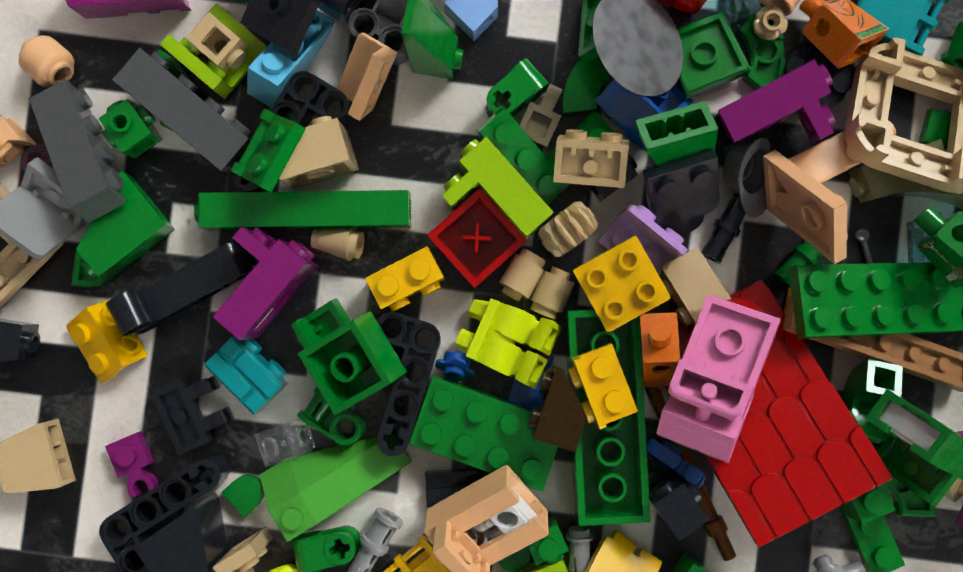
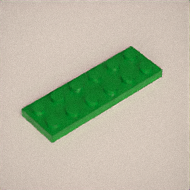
(873, 300)

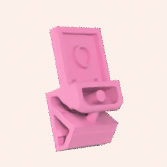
(717, 378)

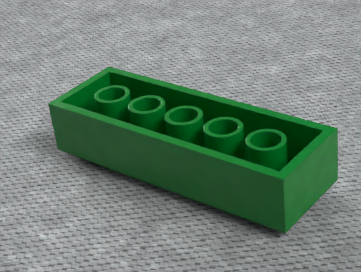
(610, 461)

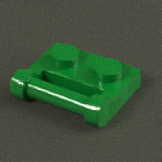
(269, 150)

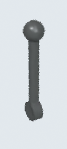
(862, 235)

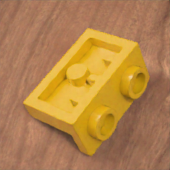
(603, 386)

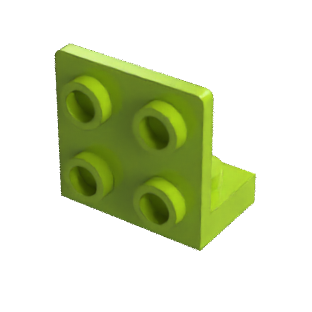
(204, 68)

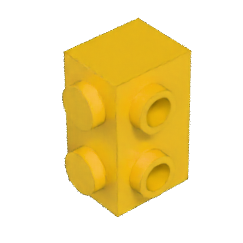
(405, 278)

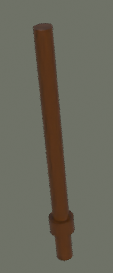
(715, 525)

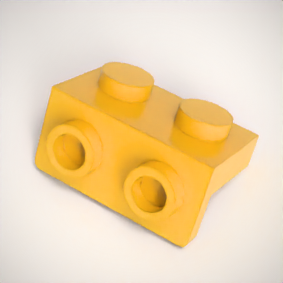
(103, 343)

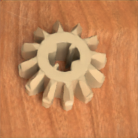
(568, 229)

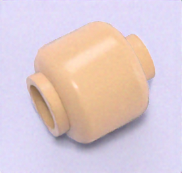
(46, 61)

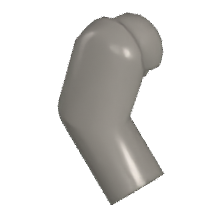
(825, 564)

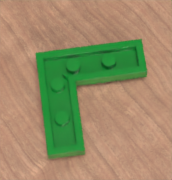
(526, 156)

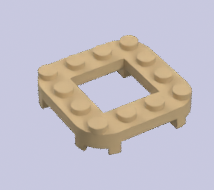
(871, 137)

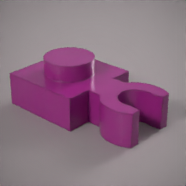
(131, 457)

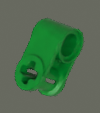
(518, 88)
(321, 418)
(320, 550)

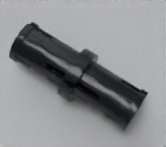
(724, 230)

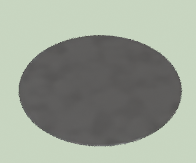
(638, 45)

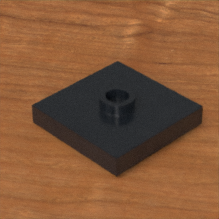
(281, 21)

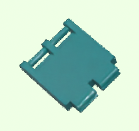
(904, 19)

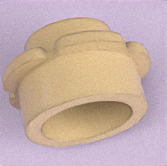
(763, 29)

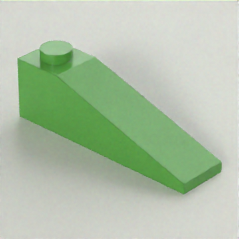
(324, 481)

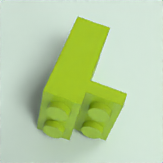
(492, 173)

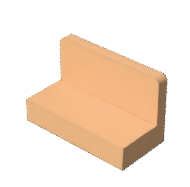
(366, 74)

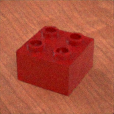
(477, 238)

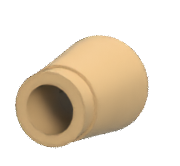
(340, 242)

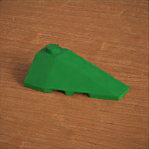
(430, 40)

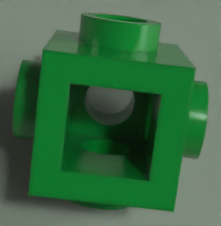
(129, 128)

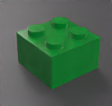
(352, 362)

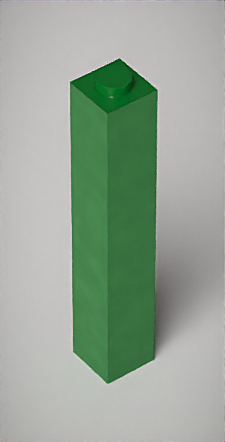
(303, 210)

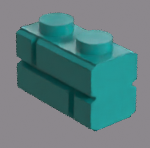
(247, 373)

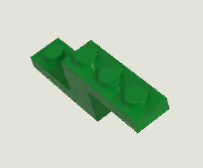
(870, 530)

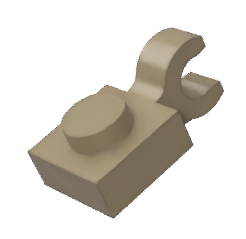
(540, 120)

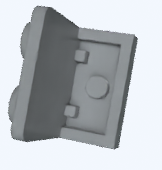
(37, 213)

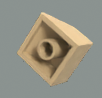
(320, 154)

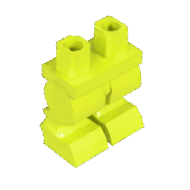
(497, 335)

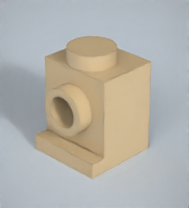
(210, 35)

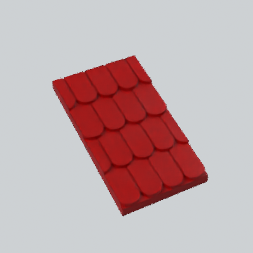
(798, 441)

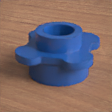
(455, 366)

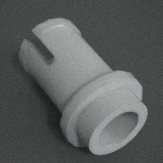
(579, 547)

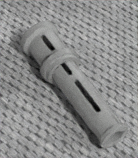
(376, 540)

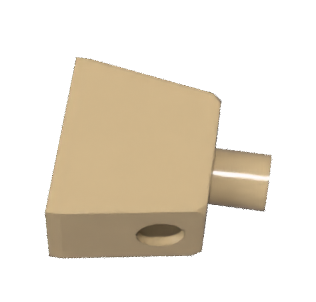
(35, 459)

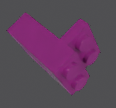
(790, 94)
(268, 286)

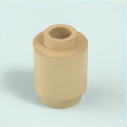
(522, 275)
(552, 293)

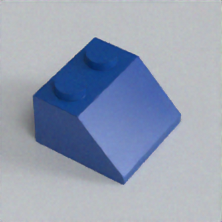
(626, 107)

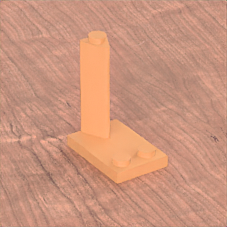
(805, 204)

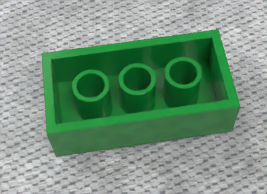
(481, 432)

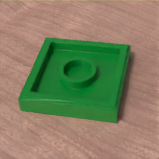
(709, 56)

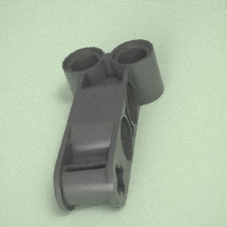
(387, 20)

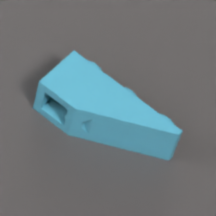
(275, 66)

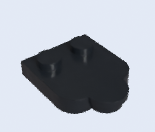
(683, 191)

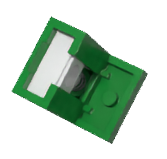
(918, 449)

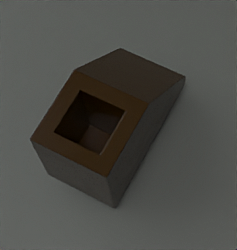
(560, 415)

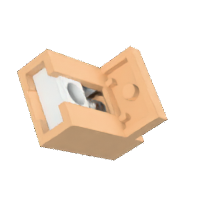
(485, 522)

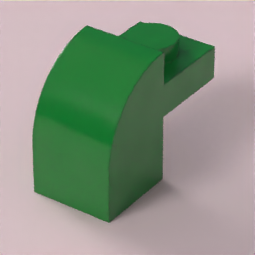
(864, 389)

